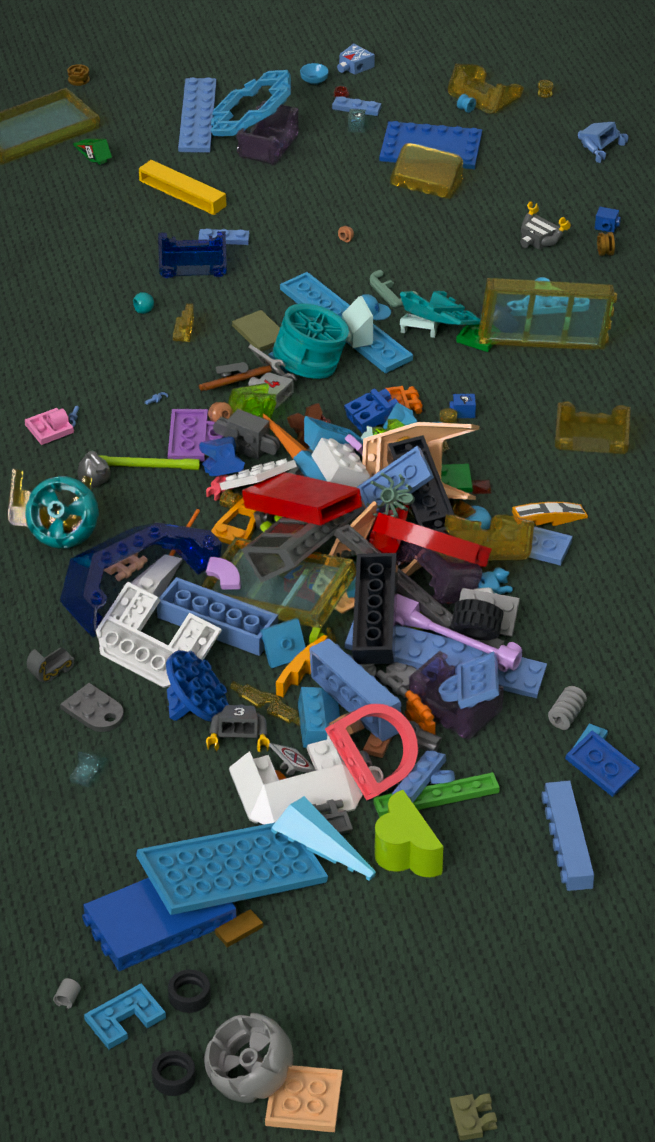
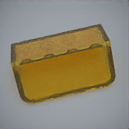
(427, 170)

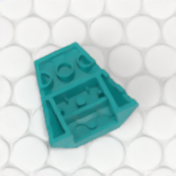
(438, 309)

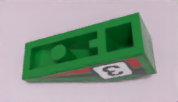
(94, 149)

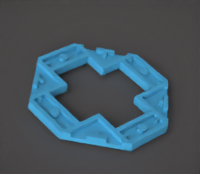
(280, 91)

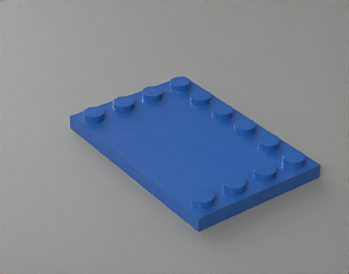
(454, 140)

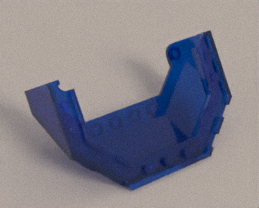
(82, 583)

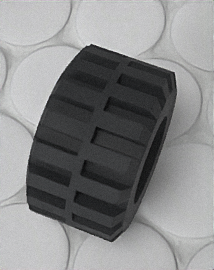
(477, 619)

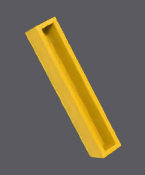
(182, 187)

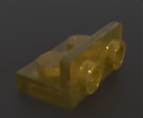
(184, 325)

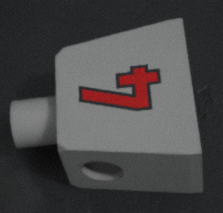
(278, 385)

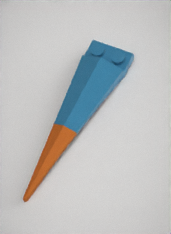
(297, 451)

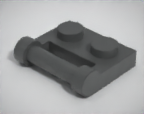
(225, 370)

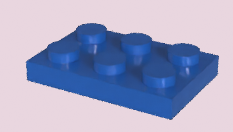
(602, 763)

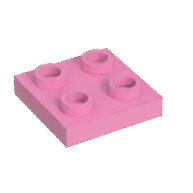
(49, 425)

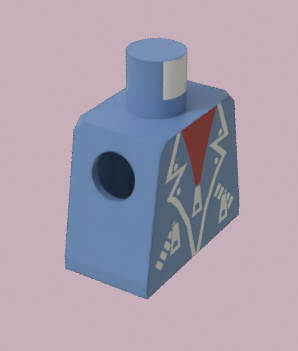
(355, 60)

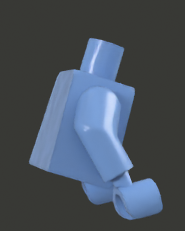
(600, 135)

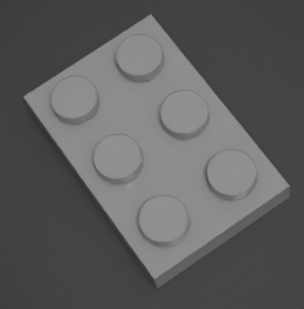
(506, 603)

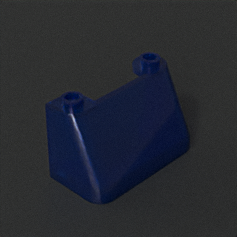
(192, 256)

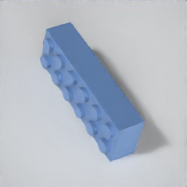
(237, 619)
(351, 685)

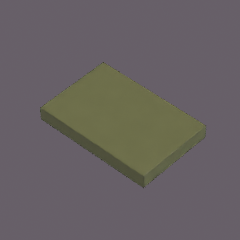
(257, 330)

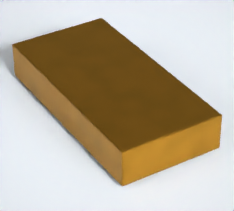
(238, 928)

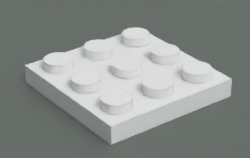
(257, 473)

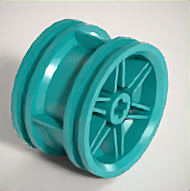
(310, 340)

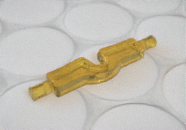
(260, 698)

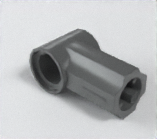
(426, 740)

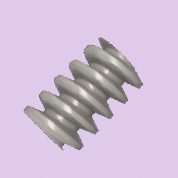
(567, 707)

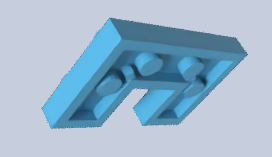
(106, 1018)

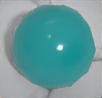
(143, 303)

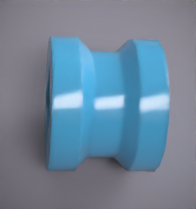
(466, 103)

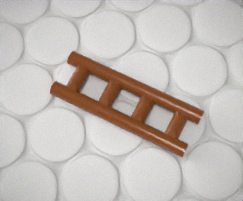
(235, 378)

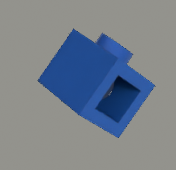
(607, 219)

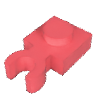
(215, 487)

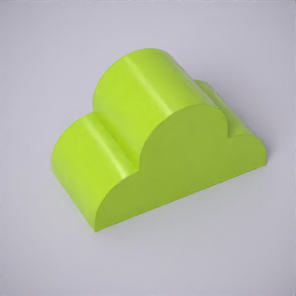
(406, 840)

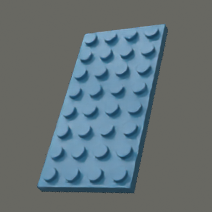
(228, 868)

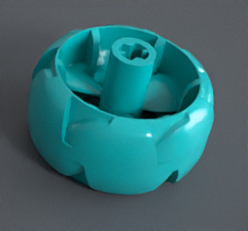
(45, 495)

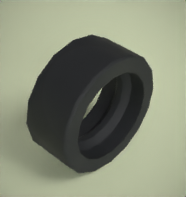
(191, 1004)
(170, 1087)

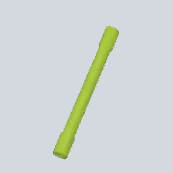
(186, 464)

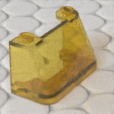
(470, 80)
(507, 537)

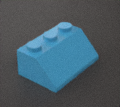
(317, 429)
(315, 714)

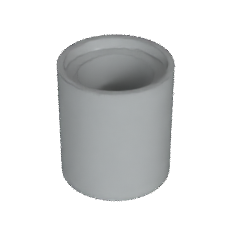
(67, 993)

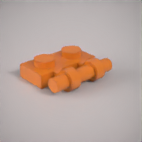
(402, 395)
(419, 713)

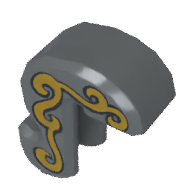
(48, 667)

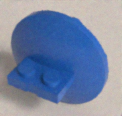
(193, 687)

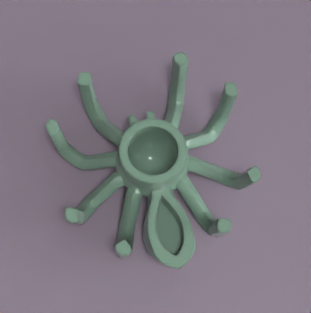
(391, 496)

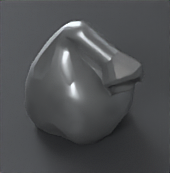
(95, 468)

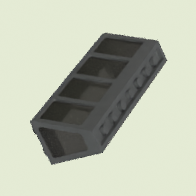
(289, 543)

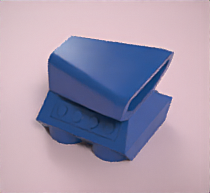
(221, 456)

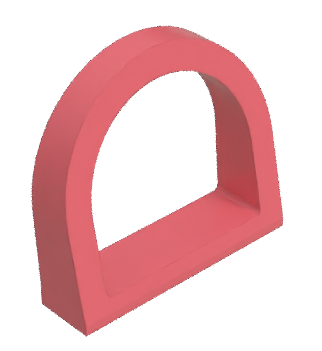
(353, 758)

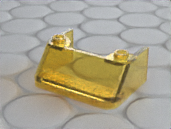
(19, 499)

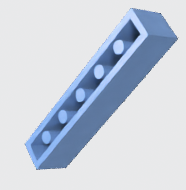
(568, 836)

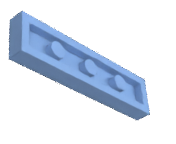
(420, 775)

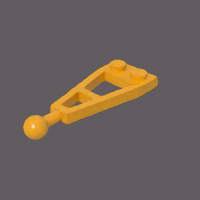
(227, 533)

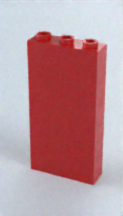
(302, 498)

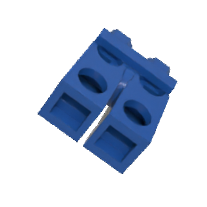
(370, 409)

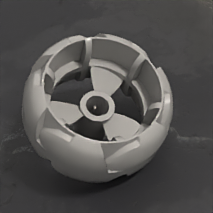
(265, 1073)

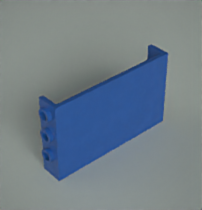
(138, 926)

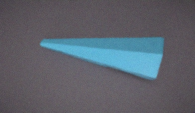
(309, 827)

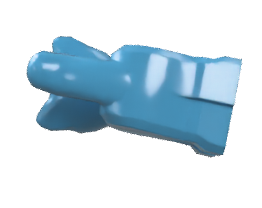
(492, 580)

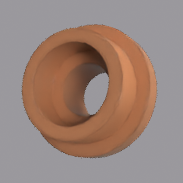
(345, 233)

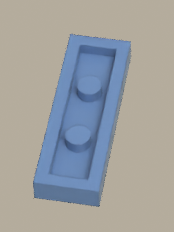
(346, 104)
(237, 237)

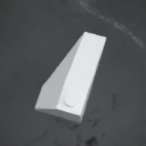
(158, 575)

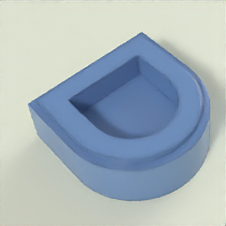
(442, 776)

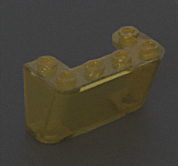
(592, 431)

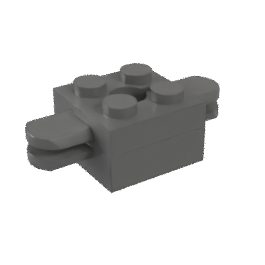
(249, 432)

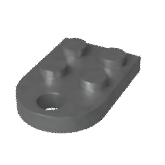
(93, 708)

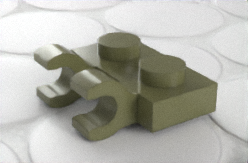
(466, 1116)

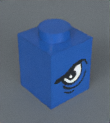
(464, 405)

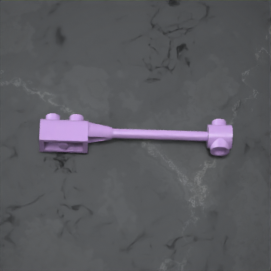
(409, 615)

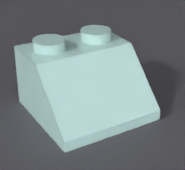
(359, 322)

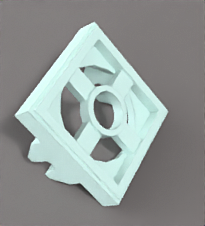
(416, 321)

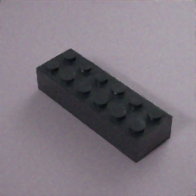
(375, 608)

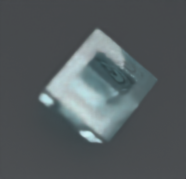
(356, 120)

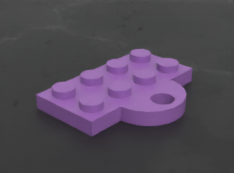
(187, 431)

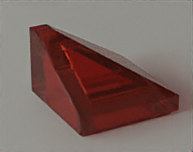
(481, 487)

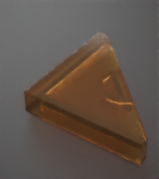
(462, 509)

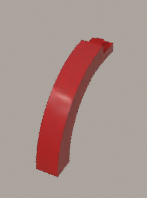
(432, 539)

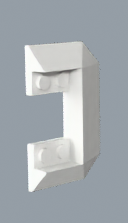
(126, 645)
(268, 797)

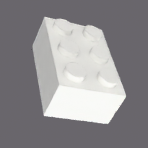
(339, 463)

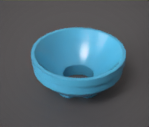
(314, 73)

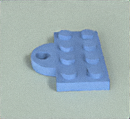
(473, 683)

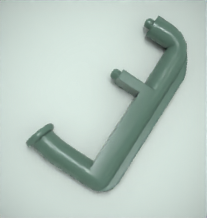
(383, 289)

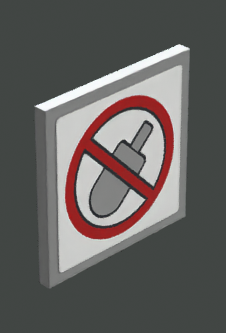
(292, 759)

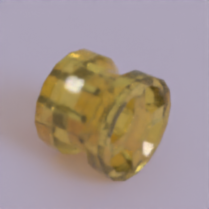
(545, 88)
(448, 415)
(229, 499)

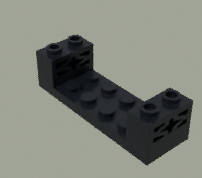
(430, 500)

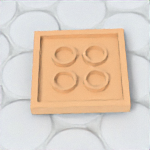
(306, 1100)

